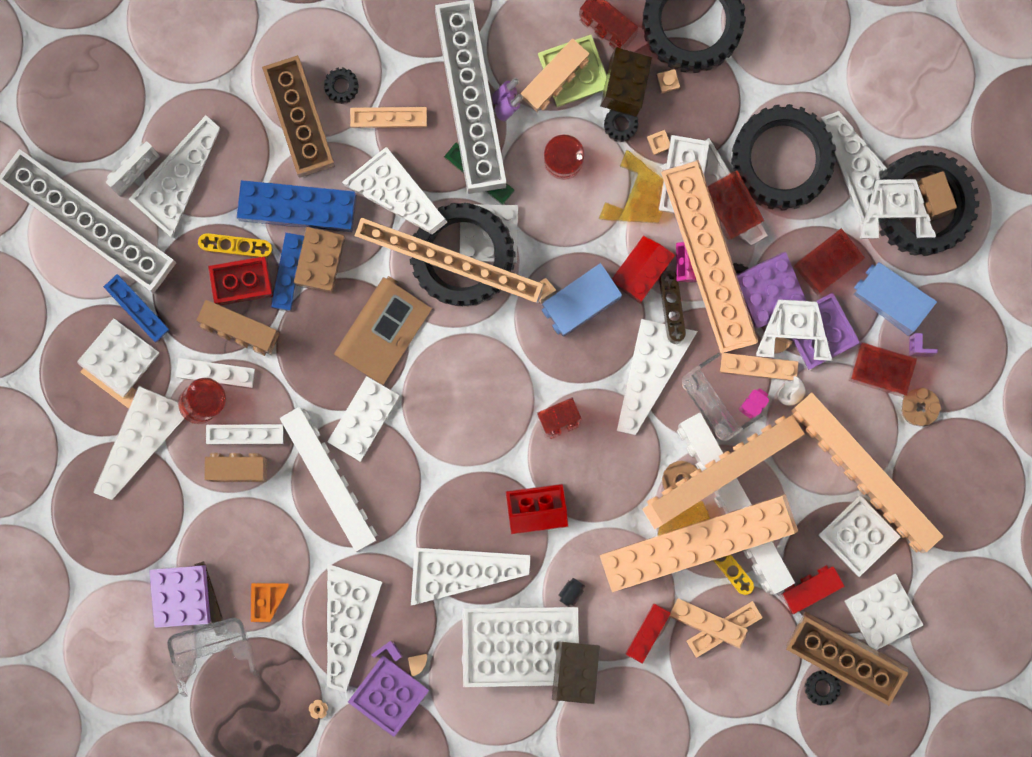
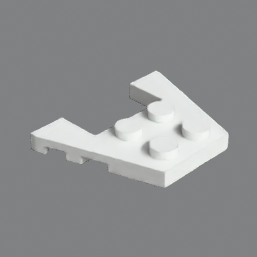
(896, 200)
(798, 321)

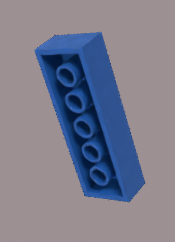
(296, 206)

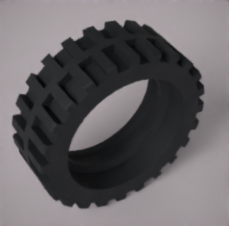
(687, 59)
(812, 129)
(963, 195)
(503, 255)

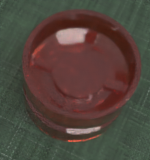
(563, 157)
(201, 400)

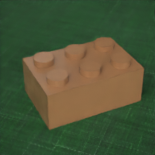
(936, 196)
(319, 260)
(235, 468)

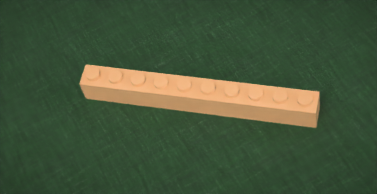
(450, 260)
(723, 471)

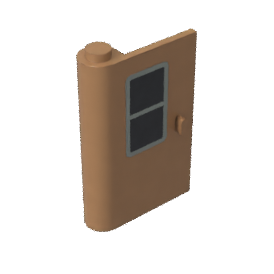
(384, 320)

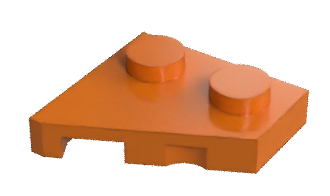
(266, 600)

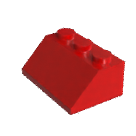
(642, 268)
(537, 509)

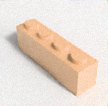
(554, 75)

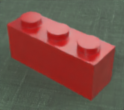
(812, 589)
(647, 633)

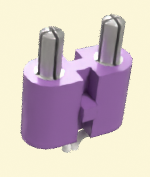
(505, 101)

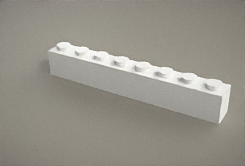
(328, 480)

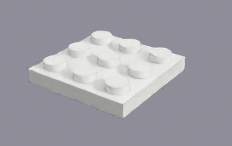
(132, 168)
(478, 244)
(118, 358)
(859, 536)
(883, 612)

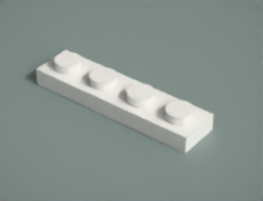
(219, 372)
(245, 434)

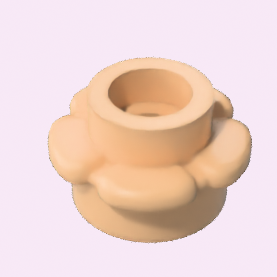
(318, 714)

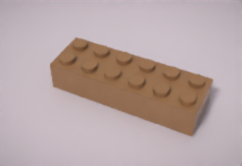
(298, 116)
(847, 658)

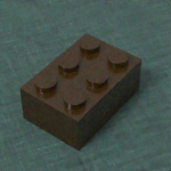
(626, 81)
(575, 672)

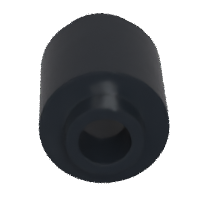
(571, 592)

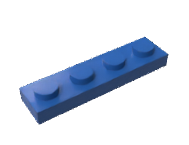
(286, 274)
(136, 308)

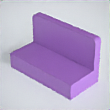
(916, 346)
(392, 649)

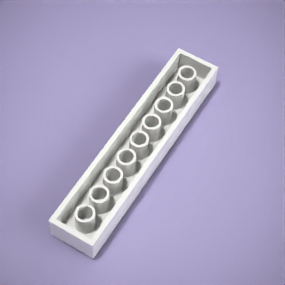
(470, 96)
(86, 221)
(732, 497)

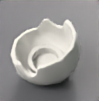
(792, 392)

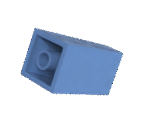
(894, 298)
(581, 300)

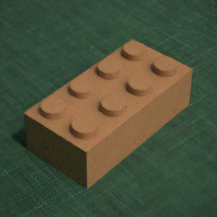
(236, 326)

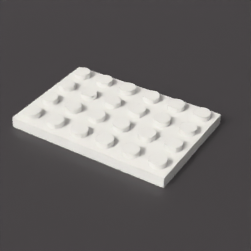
(514, 644)

